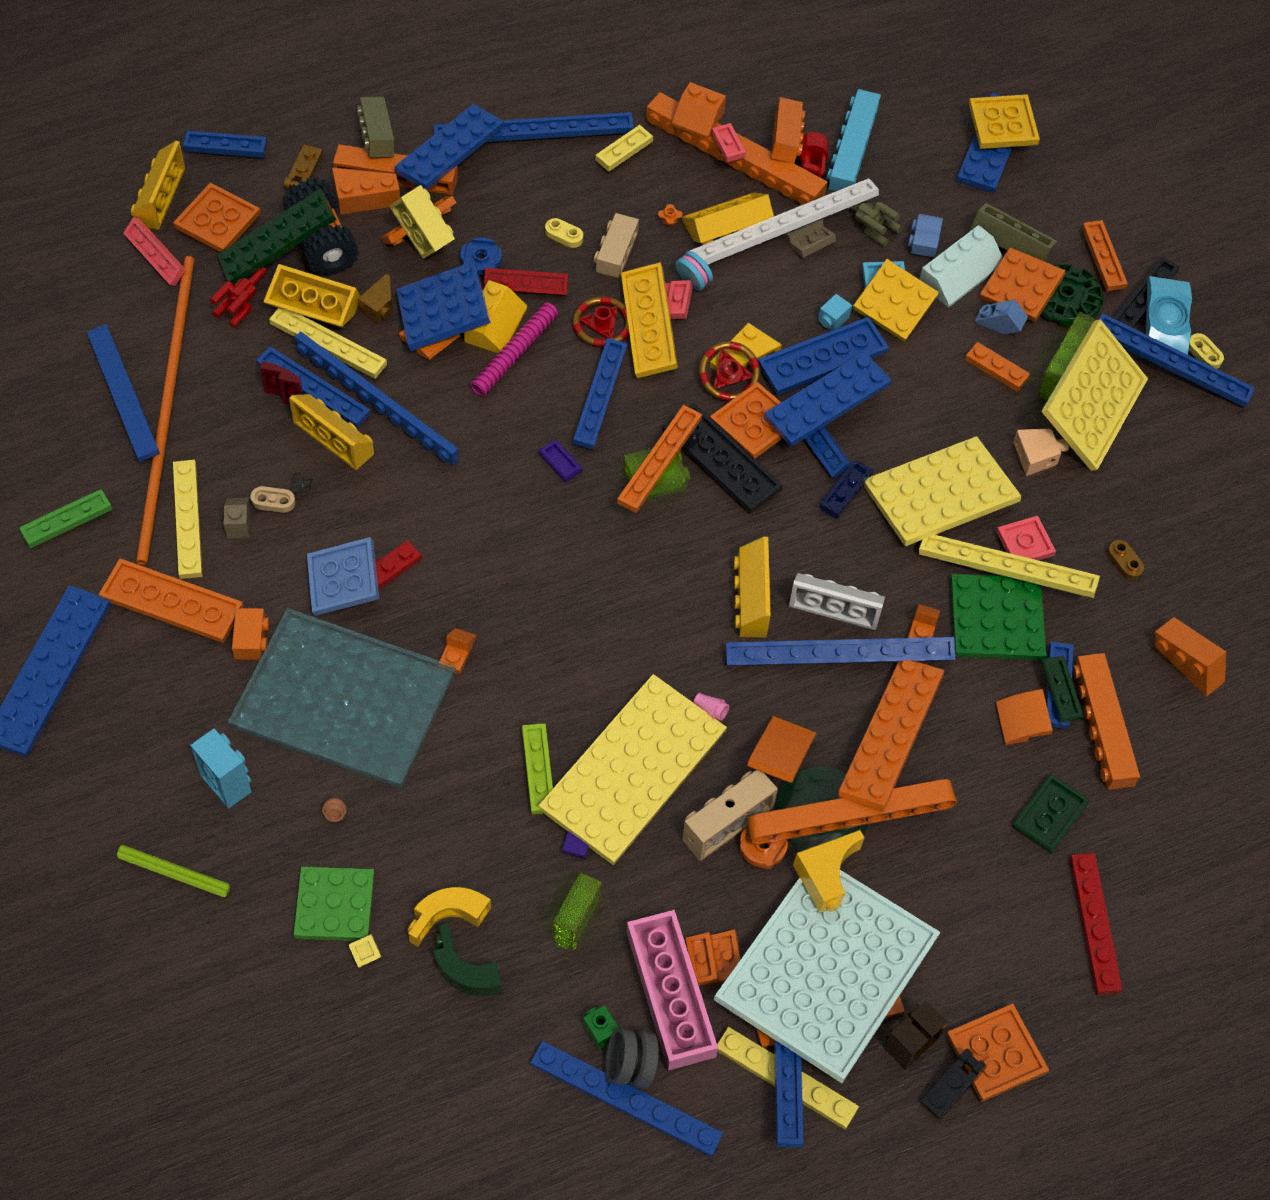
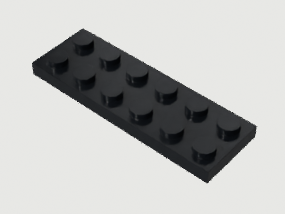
(729, 464)

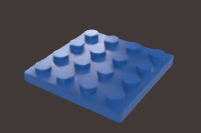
(443, 306)

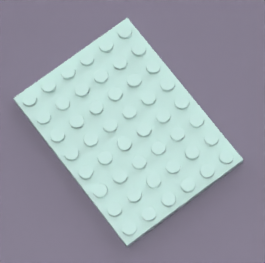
(827, 975)

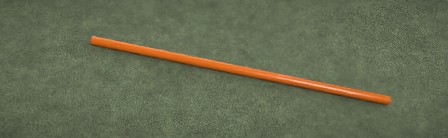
(165, 412)

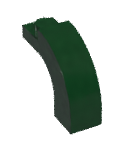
(465, 977)

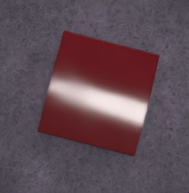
(280, 381)

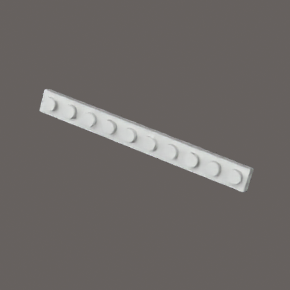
(787, 221)

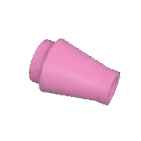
(713, 706)

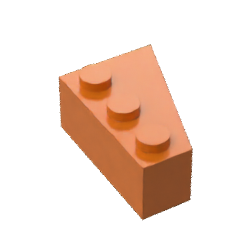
(364, 190)
(1192, 655)

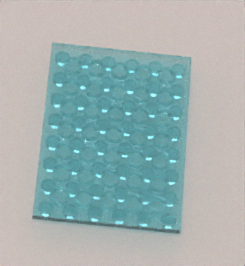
(343, 697)

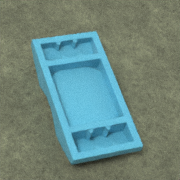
(1169, 312)

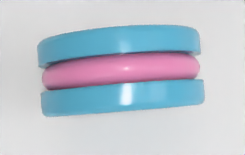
(694, 268)

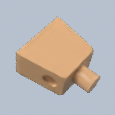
(1038, 449)

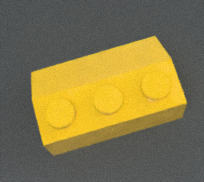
(505, 316)

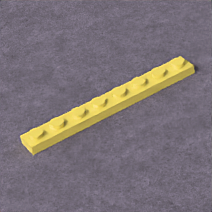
(1010, 565)

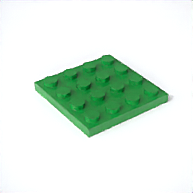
(997, 617)

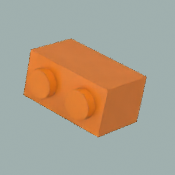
(249, 633)

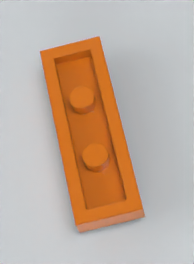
(997, 366)

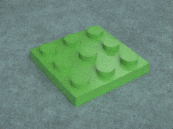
(334, 903)

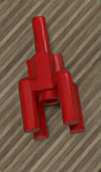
(237, 297)

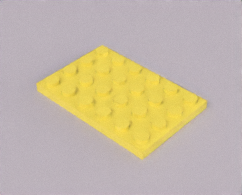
(1095, 395)
(941, 491)

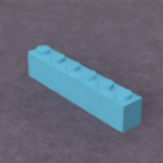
(854, 141)

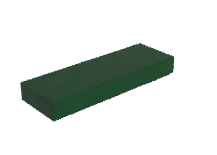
(1062, 689)

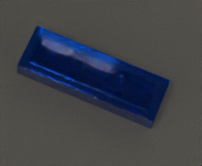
(846, 489)

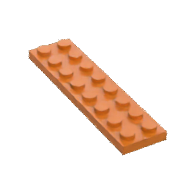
(891, 734)

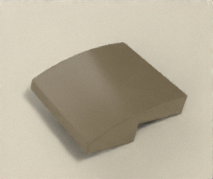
(809, 238)

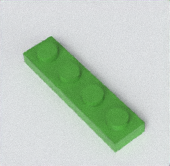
(65, 518)

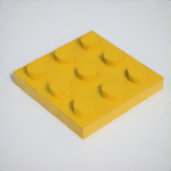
(1004, 121)
(895, 300)

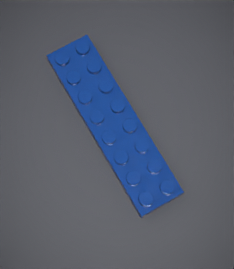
(49, 669)

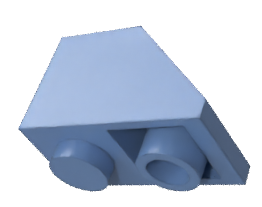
(1002, 317)

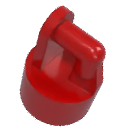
(814, 153)

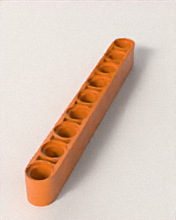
(845, 813)

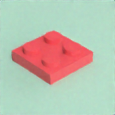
(1026, 539)

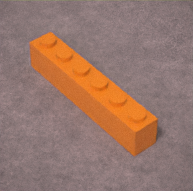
(358, 159)
(1105, 721)

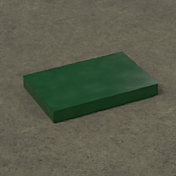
(1050, 813)

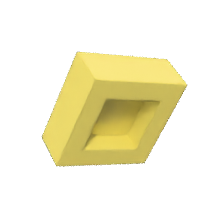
(365, 950)

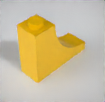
(821, 869)

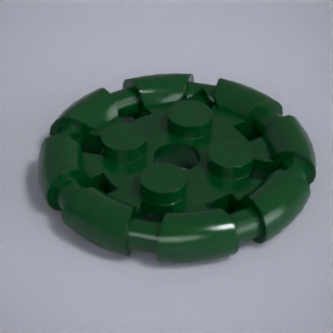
(1074, 282)

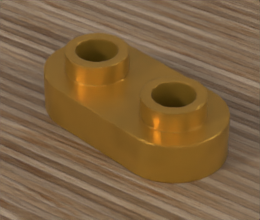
(1124, 559)

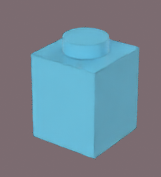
(834, 312)

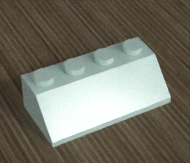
(962, 266)

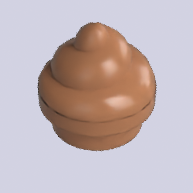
(334, 809)

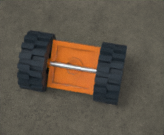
(332, 246)

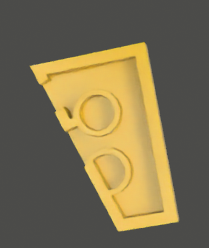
(755, 340)

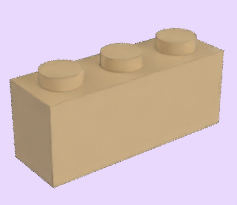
(616, 245)

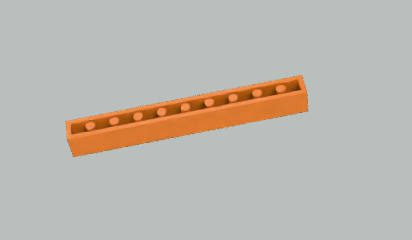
(758, 164)

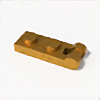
(304, 166)

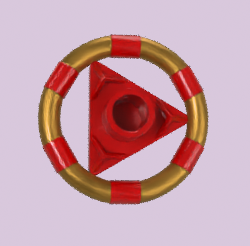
(601, 321)
(728, 369)

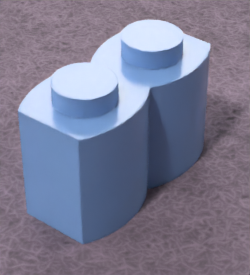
(926, 235)

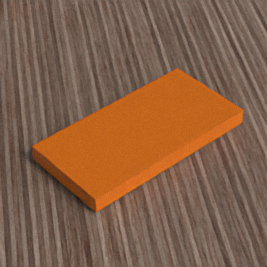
(781, 749)

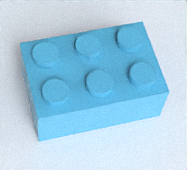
(222, 767)

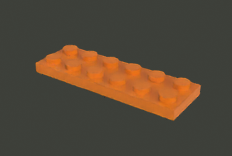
(171, 600)

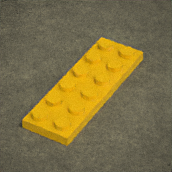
(649, 320)

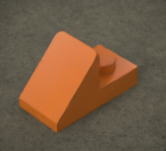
(924, 622)
(458, 648)

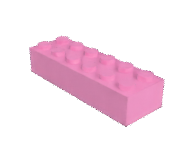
(671, 990)

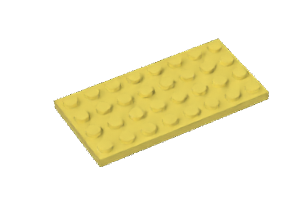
(632, 769)

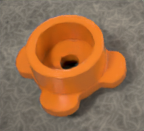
(669, 215)

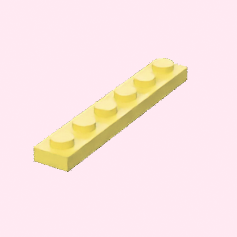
(338, 346)
(187, 519)
(762, 1064)

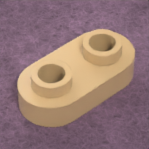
(273, 499)

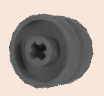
(631, 1058)

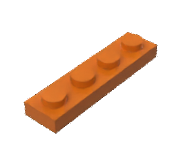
(395, 235)
(1104, 255)

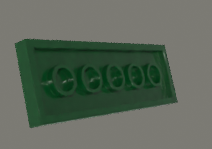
(276, 237)

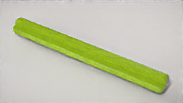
(173, 871)

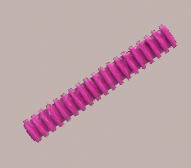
(514, 349)

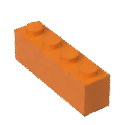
(788, 130)

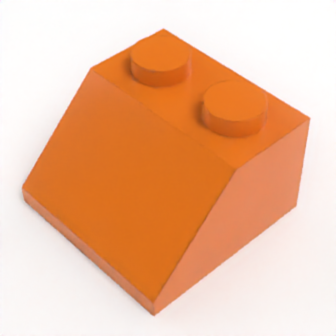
(699, 110)

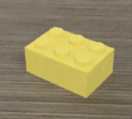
(422, 221)

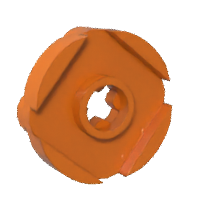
(760, 857)

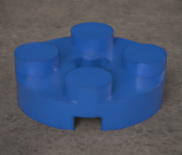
(484, 246)

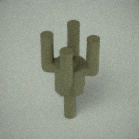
(873, 219)

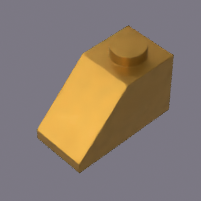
(377, 300)

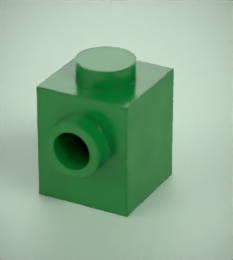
(599, 1026)

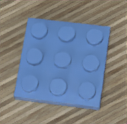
(342, 576)

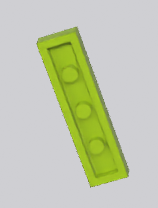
(537, 764)

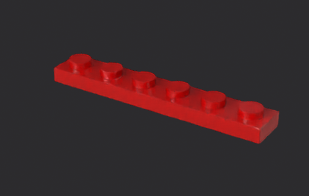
(1095, 924)

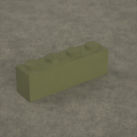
(375, 127)
(1013, 233)

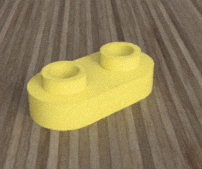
(561, 232)
(1208, 352)

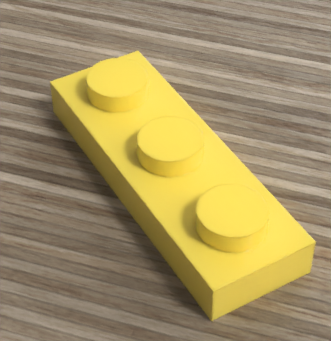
(624, 148)

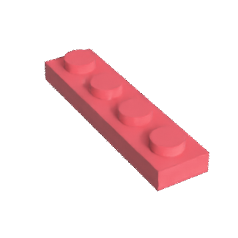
(154, 251)

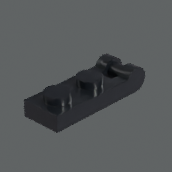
(953, 1084)

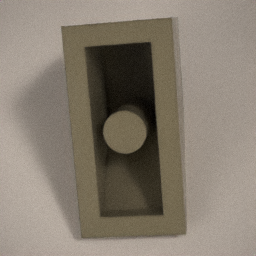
(237, 517)

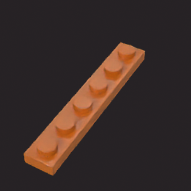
(659, 459)

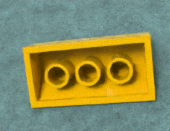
(159, 186)
(728, 217)
(312, 296)
(331, 430)
(753, 589)

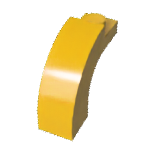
(447, 903)

